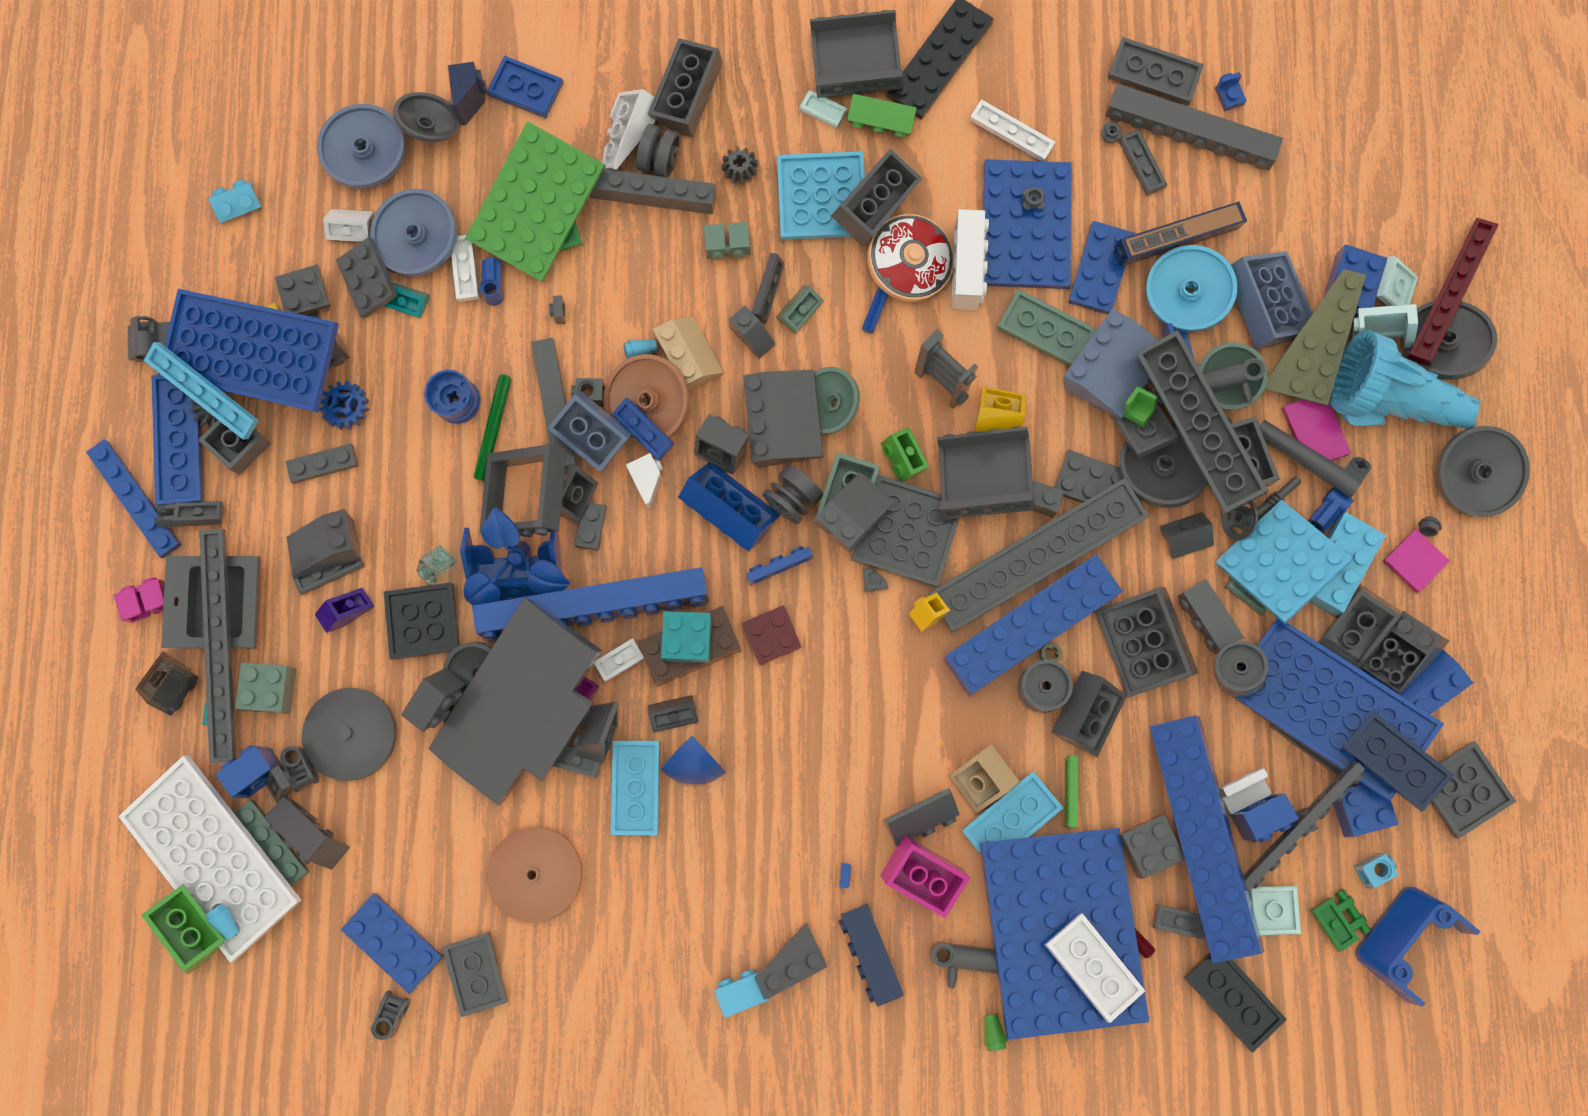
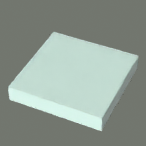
(1396, 283)
(1276, 909)

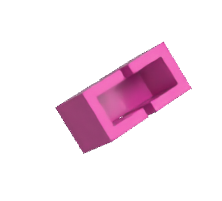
(136, 603)

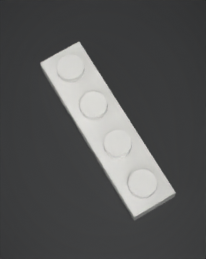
(1012, 130)

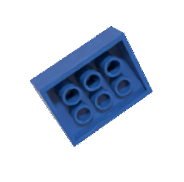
(1436, 684)

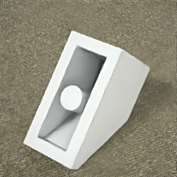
(646, 477)

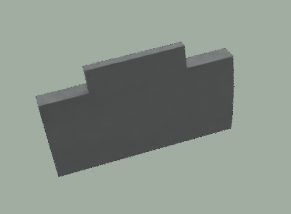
(519, 704)

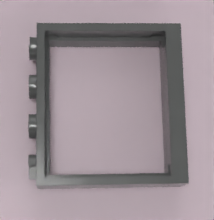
(550, 491)

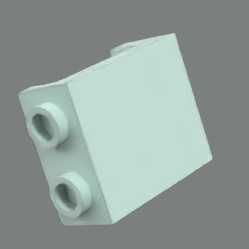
(1389, 321)

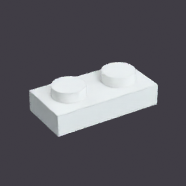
(619, 660)

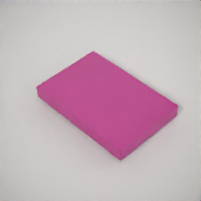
(1317, 428)

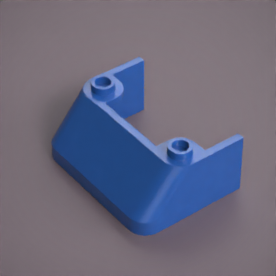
(514, 579)
(1397, 931)

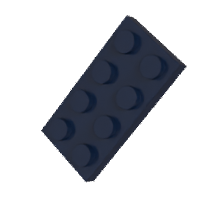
(1398, 761)

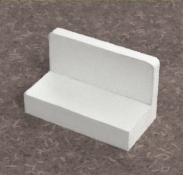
(347, 225)
(1245, 790)

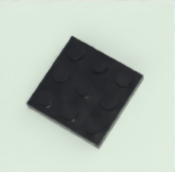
(421, 621)

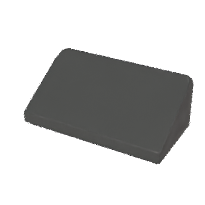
(672, 713)

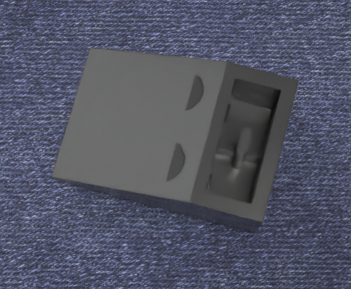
(1405, 652)

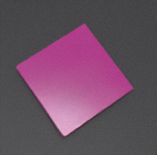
(1416, 561)

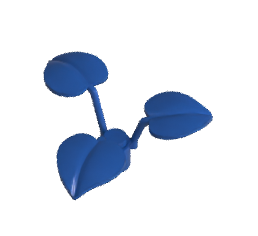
(499, 532)

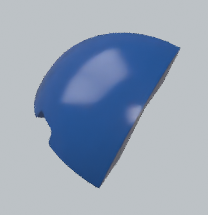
(692, 764)

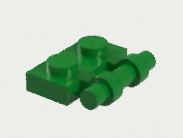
(1334, 923)

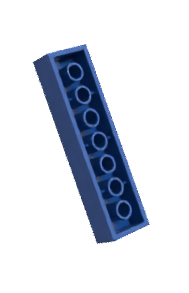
(1032, 625)

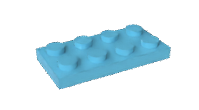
(635, 788)
(1014, 814)

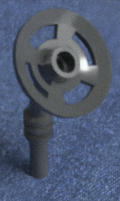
(1246, 518)

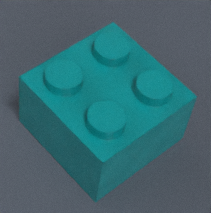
(686, 637)

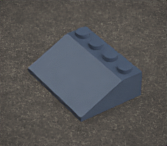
(1270, 298)
(1108, 364)

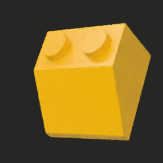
(999, 409)

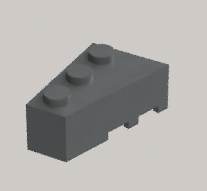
(305, 834)

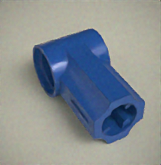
(492, 281)
(1333, 505)

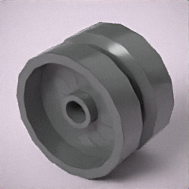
(658, 150)
(1251, 660)
(1056, 679)

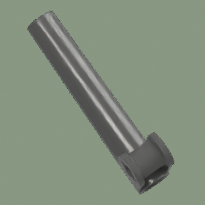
(1344, 480)

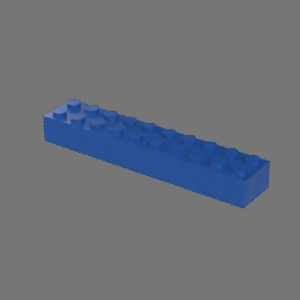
(602, 601)
(1206, 840)

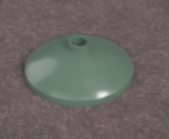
(1230, 354)
(835, 385)

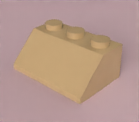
(689, 350)

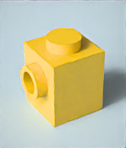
(928, 611)

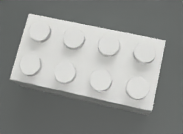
(969, 259)

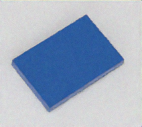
(525, 87)

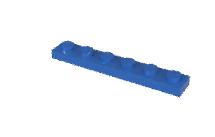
(132, 498)

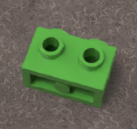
(904, 455)

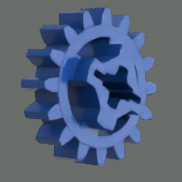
(352, 399)

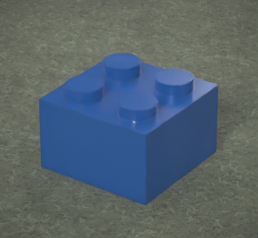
(248, 772)
(1363, 811)
(1265, 817)

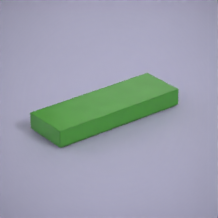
(1071, 791)

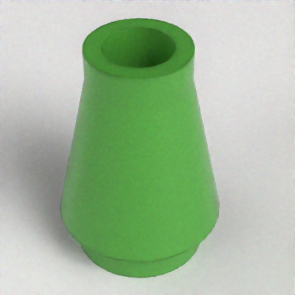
(993, 1033)

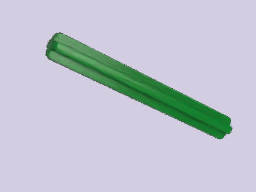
(492, 425)

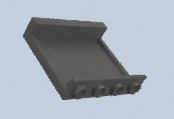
(856, 53)
(986, 473)

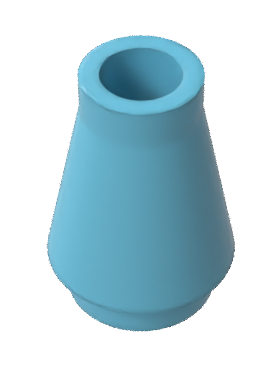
(639, 347)
(222, 921)

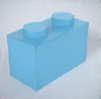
(739, 994)

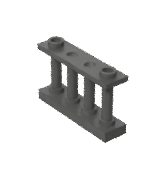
(945, 369)

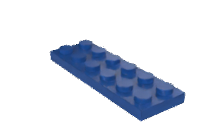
(175, 445)

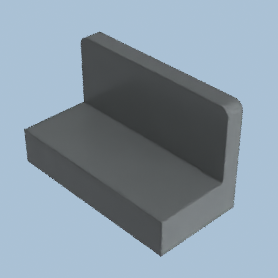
(1188, 535)

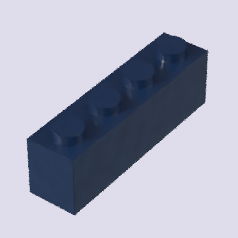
(872, 955)

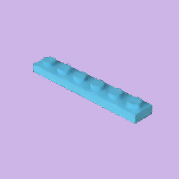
(201, 390)

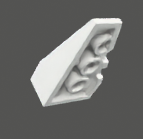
(629, 122)

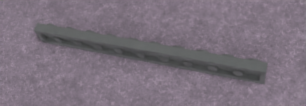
(217, 645)

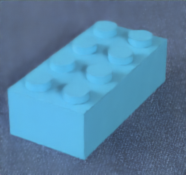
(1361, 544)

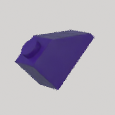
(343, 609)

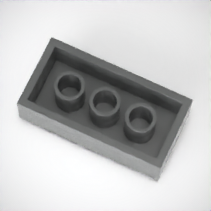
(876, 197)

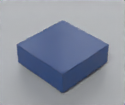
(845, 875)

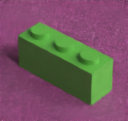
(881, 115)

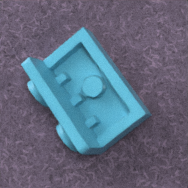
(234, 201)

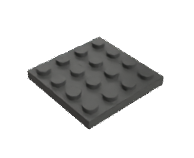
(910, 536)

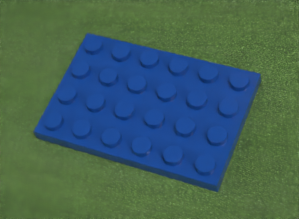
(1032, 244)

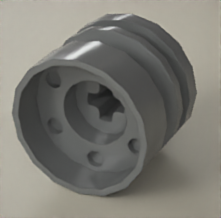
(796, 490)

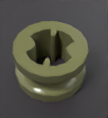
(1049, 646)

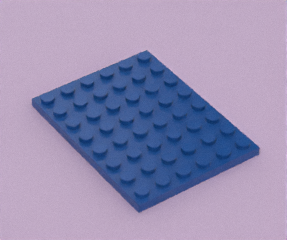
(1034, 894)

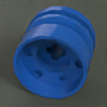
(446, 386)

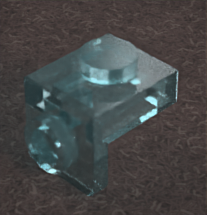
(434, 564)

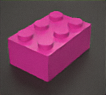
(924, 876)

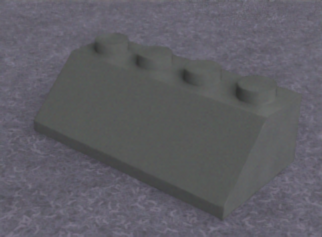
(686, 86)

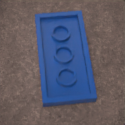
(1099, 270)
(392, 943)

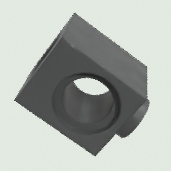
(596, 384)

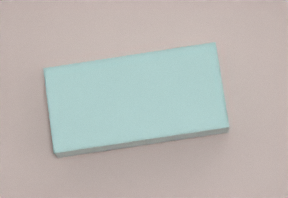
(823, 109)

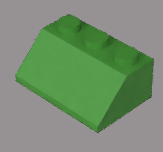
(184, 929)

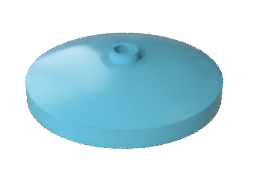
(1195, 270)

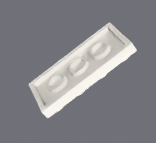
(1094, 968)

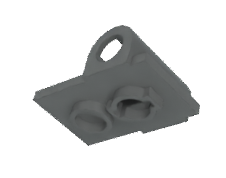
(143, 334)

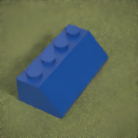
(728, 506)

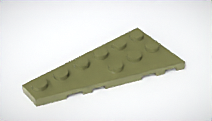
(1315, 354)

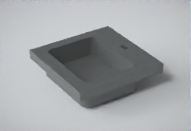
(184, 621)

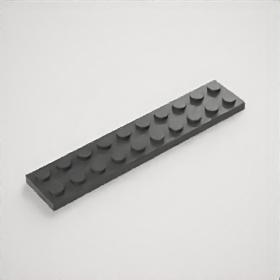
(1040, 554)

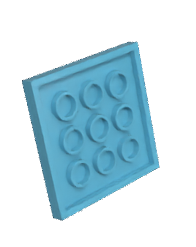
(813, 189)
(1284, 562)

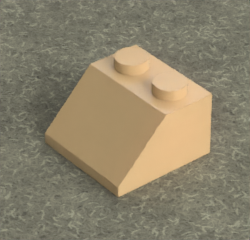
(984, 778)

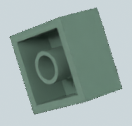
(265, 688)

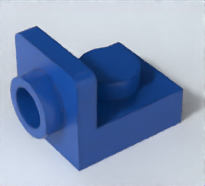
(1230, 91)

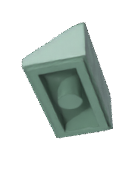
(800, 308)

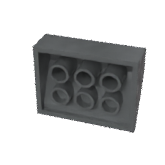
(783, 417)
(1146, 641)

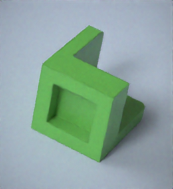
(1140, 406)

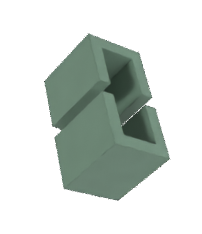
(738, 239)

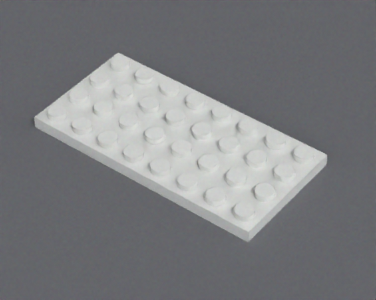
(209, 850)

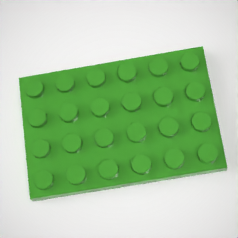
(535, 201)

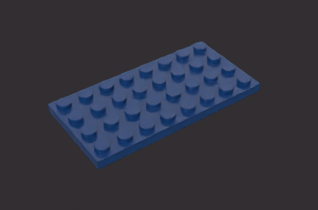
(253, 348)
(1327, 699)

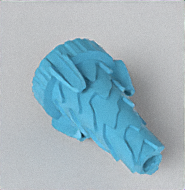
(1381, 382)

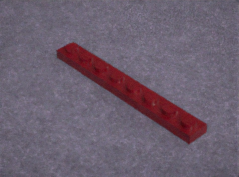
(1453, 291)

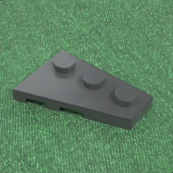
(791, 964)

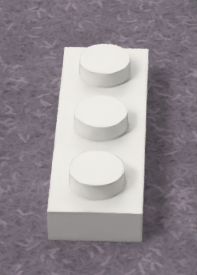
(464, 270)

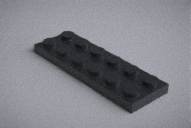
(941, 56)

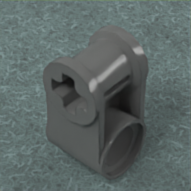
(299, 769)
(391, 1014)

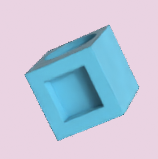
(1367, 874)

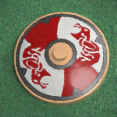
(910, 258)

